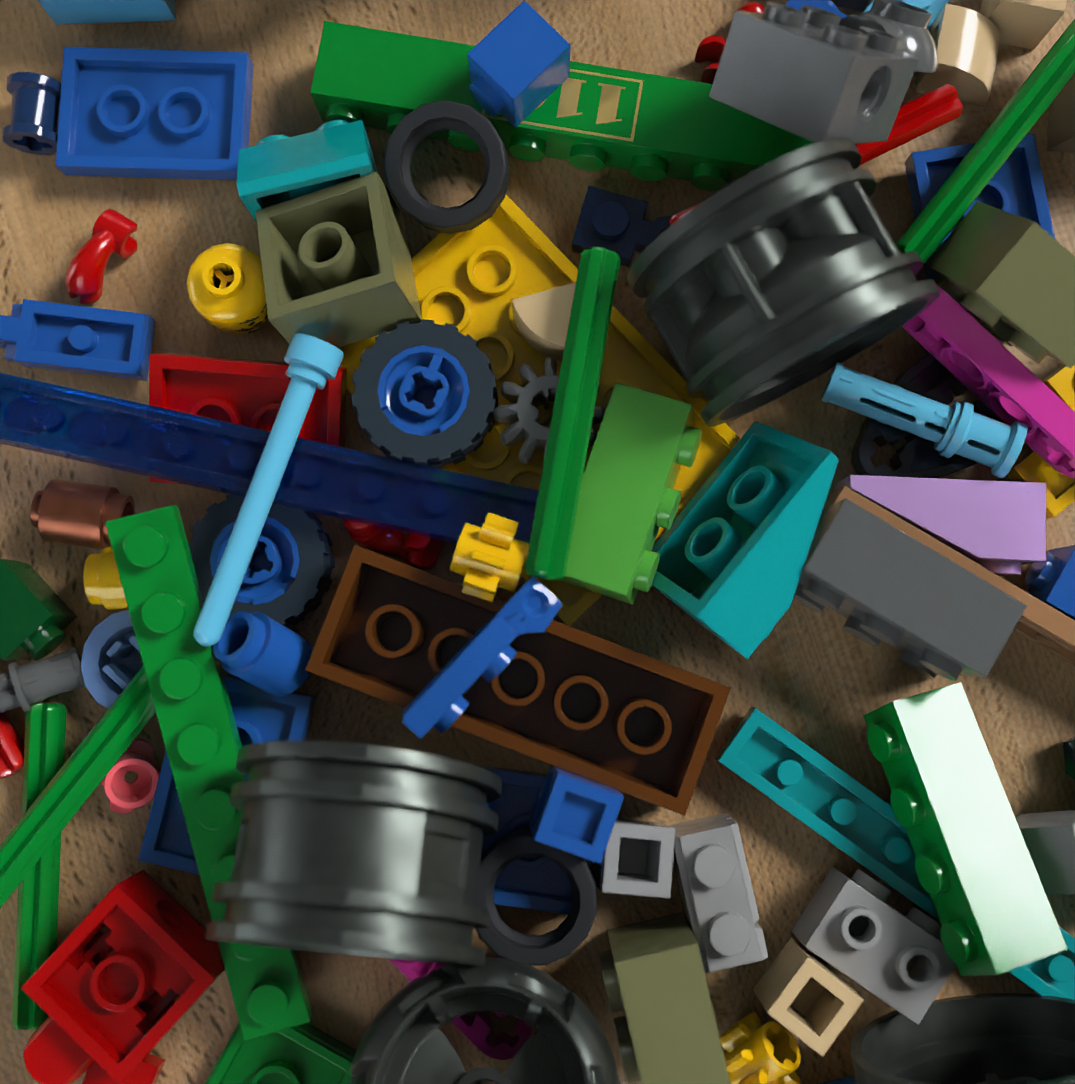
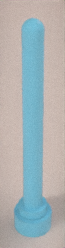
(309, 367)

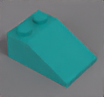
(746, 536)

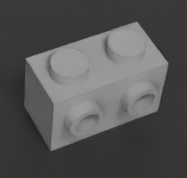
(874, 943)

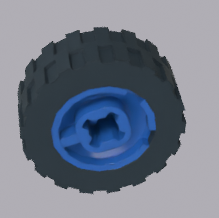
(425, 394)
(286, 568)

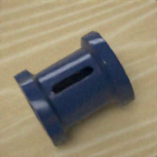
(33, 113)

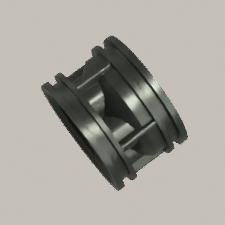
(777, 280)

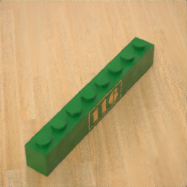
(592, 119)

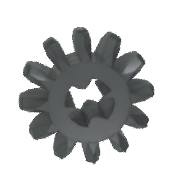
(524, 410)

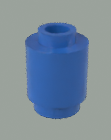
(263, 653)

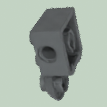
(825, 71)

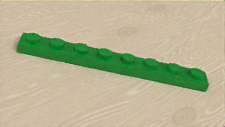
(200, 746)

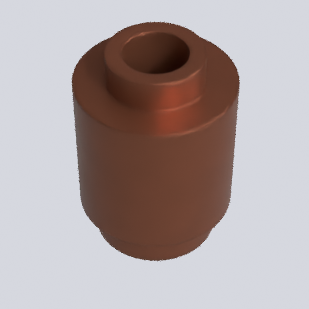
(77, 512)

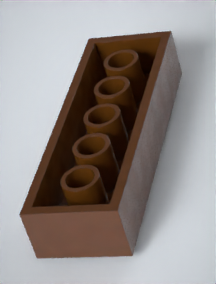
(557, 700)

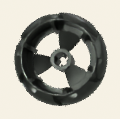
(410, 1049)

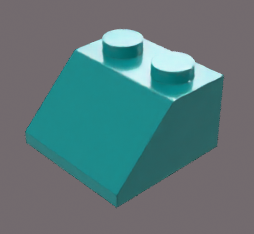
(301, 164)

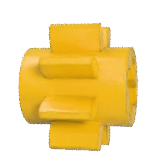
(489, 557)
(760, 1052)

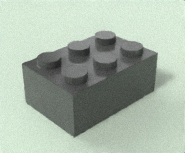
(905, 595)

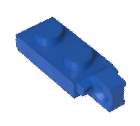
(78, 339)
(484, 654)

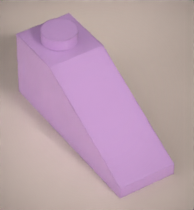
(982, 519)

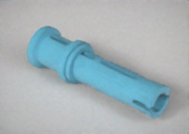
(952, 428)

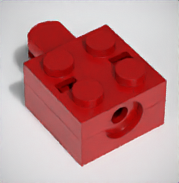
(117, 988)

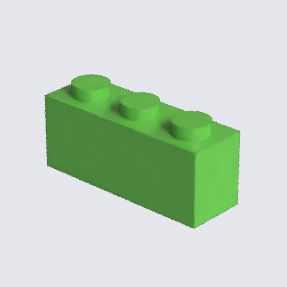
(630, 491)

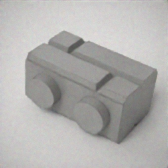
(717, 892)

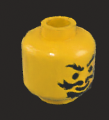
(229, 288)

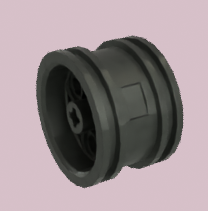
(358, 852)

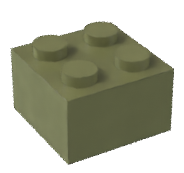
(338, 263)
(1012, 281)
(667, 1004)

